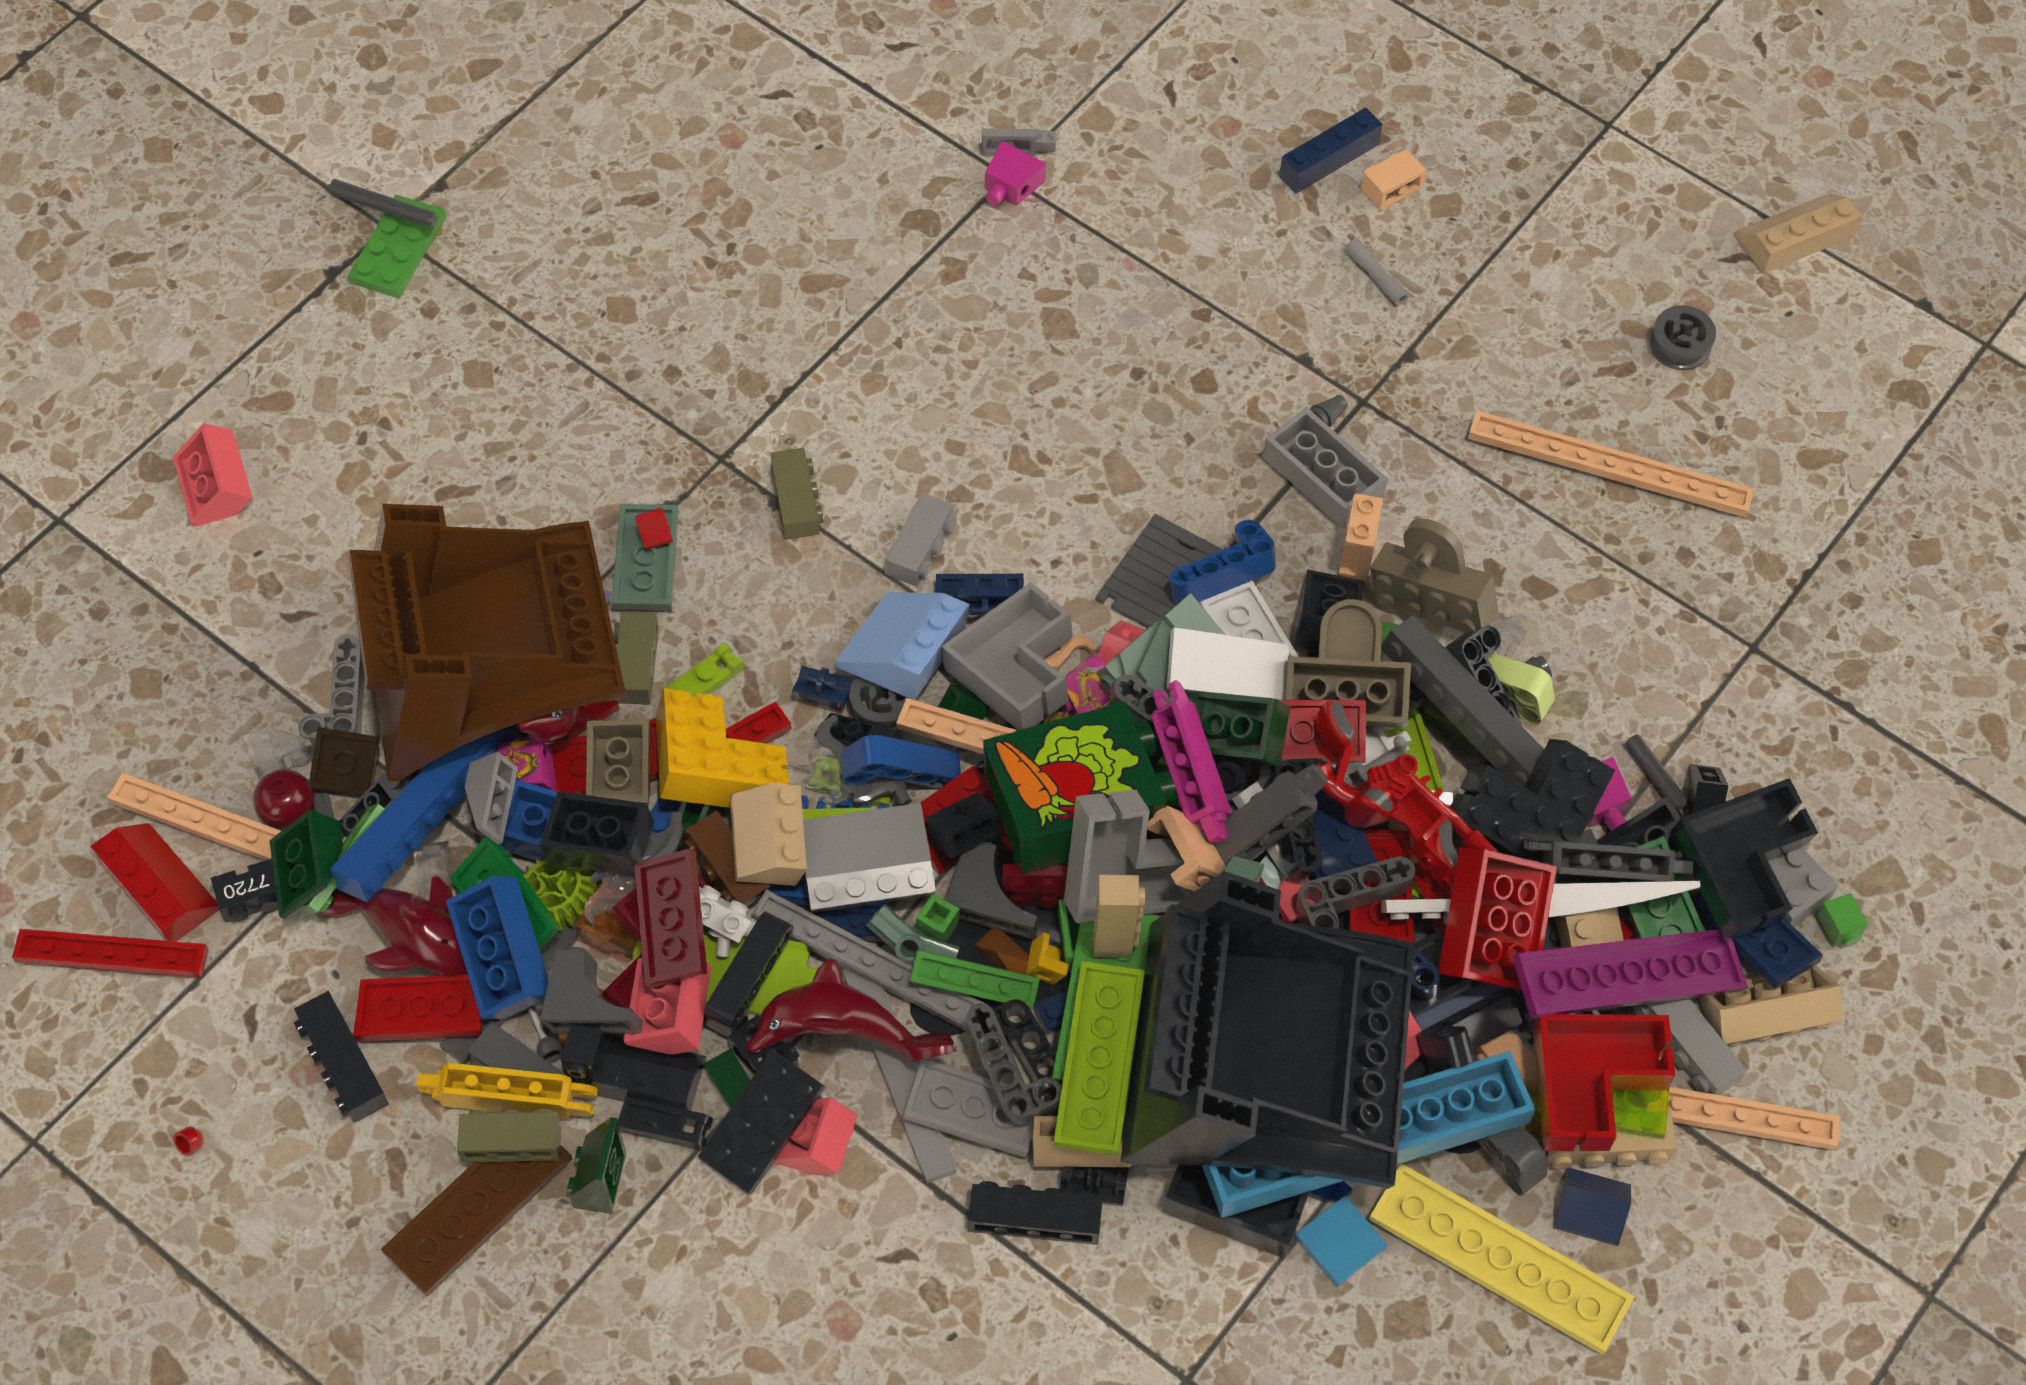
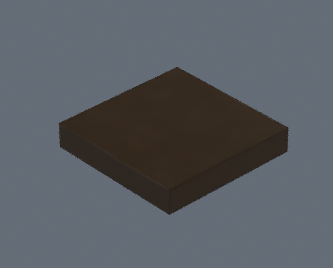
(343, 761)

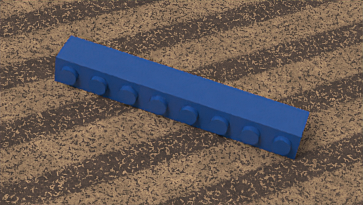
(411, 817)

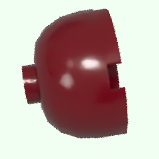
(282, 798)

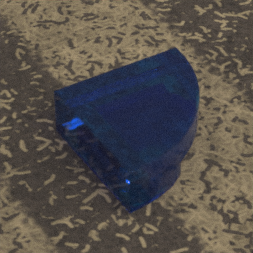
(1332, 1192)

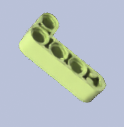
(1526, 686)

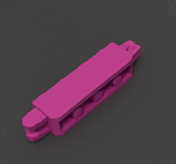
(1191, 762)

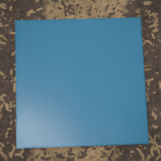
(1341, 1241)

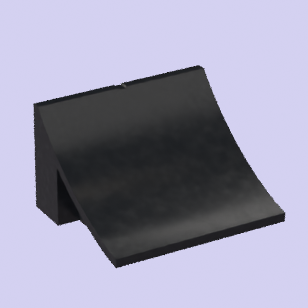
(1268, 1041)

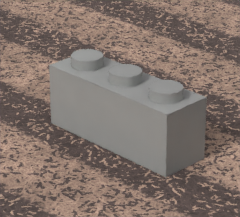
(920, 539)

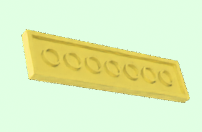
(1502, 1259)

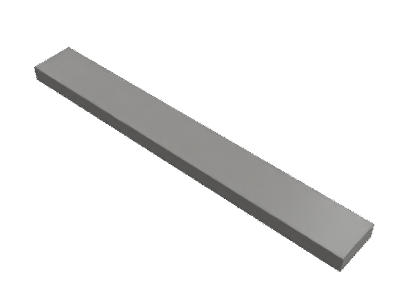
(866, 960)
(900, 1075)

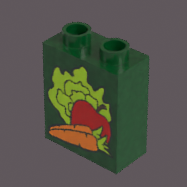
(1045, 767)

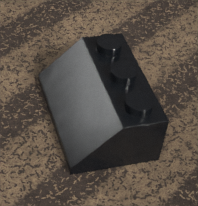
(648, 1075)

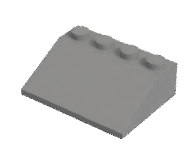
(867, 858)

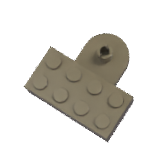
(1432, 579)
(1352, 667)

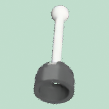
(547, 1047)

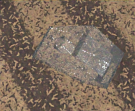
(430, 861)

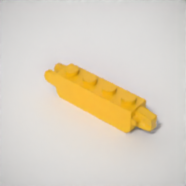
(505, 1089)

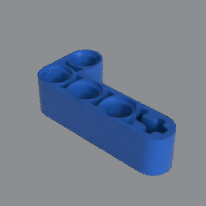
(1229, 568)
(899, 761)

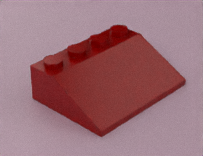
(1494, 914)

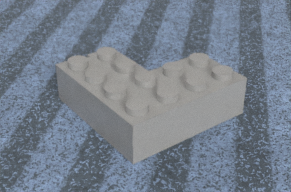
(1004, 657)
(1112, 841)

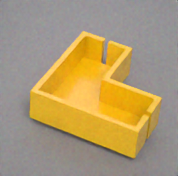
(700, 761)

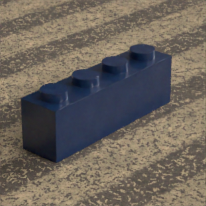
(1330, 150)

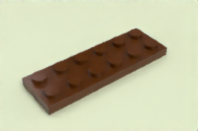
(466, 1217)

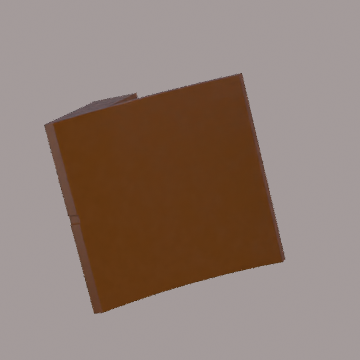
(477, 629)

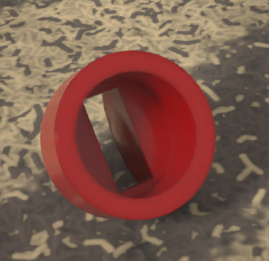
(188, 1140)

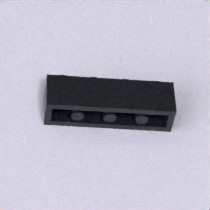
(340, 1056)
(1035, 1213)

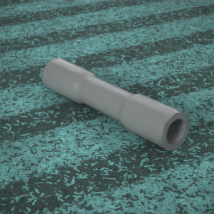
(1387, 283)

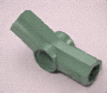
(895, 930)

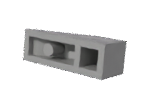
(490, 793)

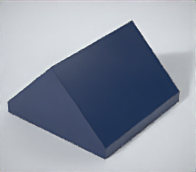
(1593, 1206)

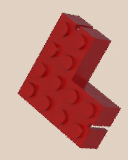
(1586, 1059)

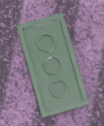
(643, 576)

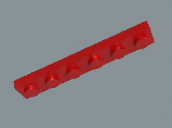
(110, 953)

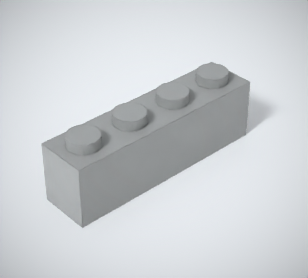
(1697, 1046)

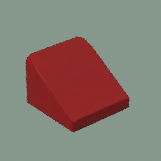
(653, 528)

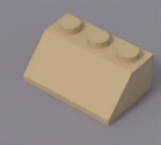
(768, 834)
(1589, 928)

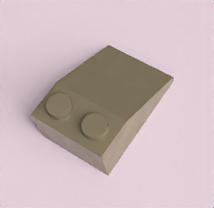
(619, 759)

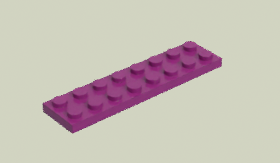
(1628, 973)

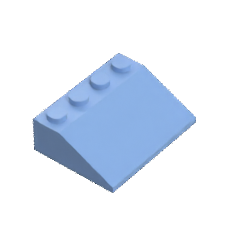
(904, 640)

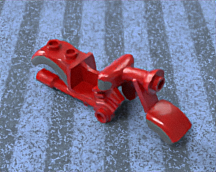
(1396, 795)

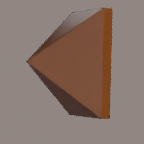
(1002, 951)

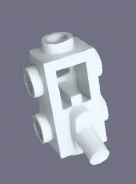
(724, 918)

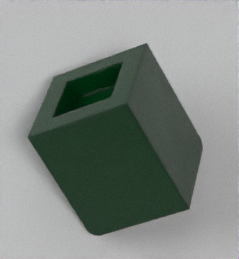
(963, 702)

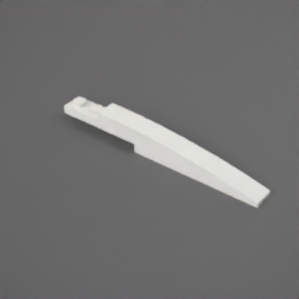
(1565, 900)

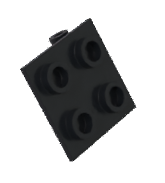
(1103, 1181)

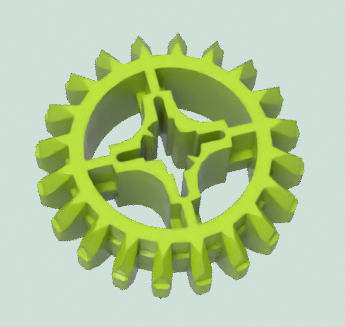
(556, 889)

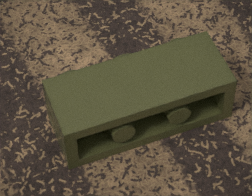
(796, 493)
(636, 653)
(509, 1136)

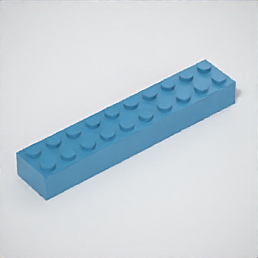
(1435, 1116)

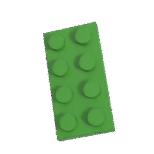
(394, 252)

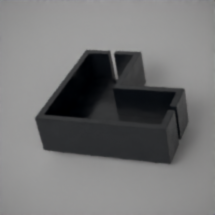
(1549, 808)
(1732, 854)
(1264, 1227)

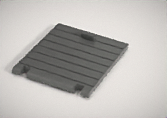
(1142, 577)

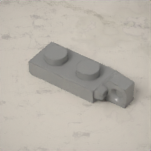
(1026, 140)

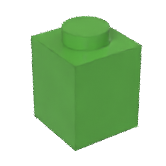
(938, 918)
(1842, 920)

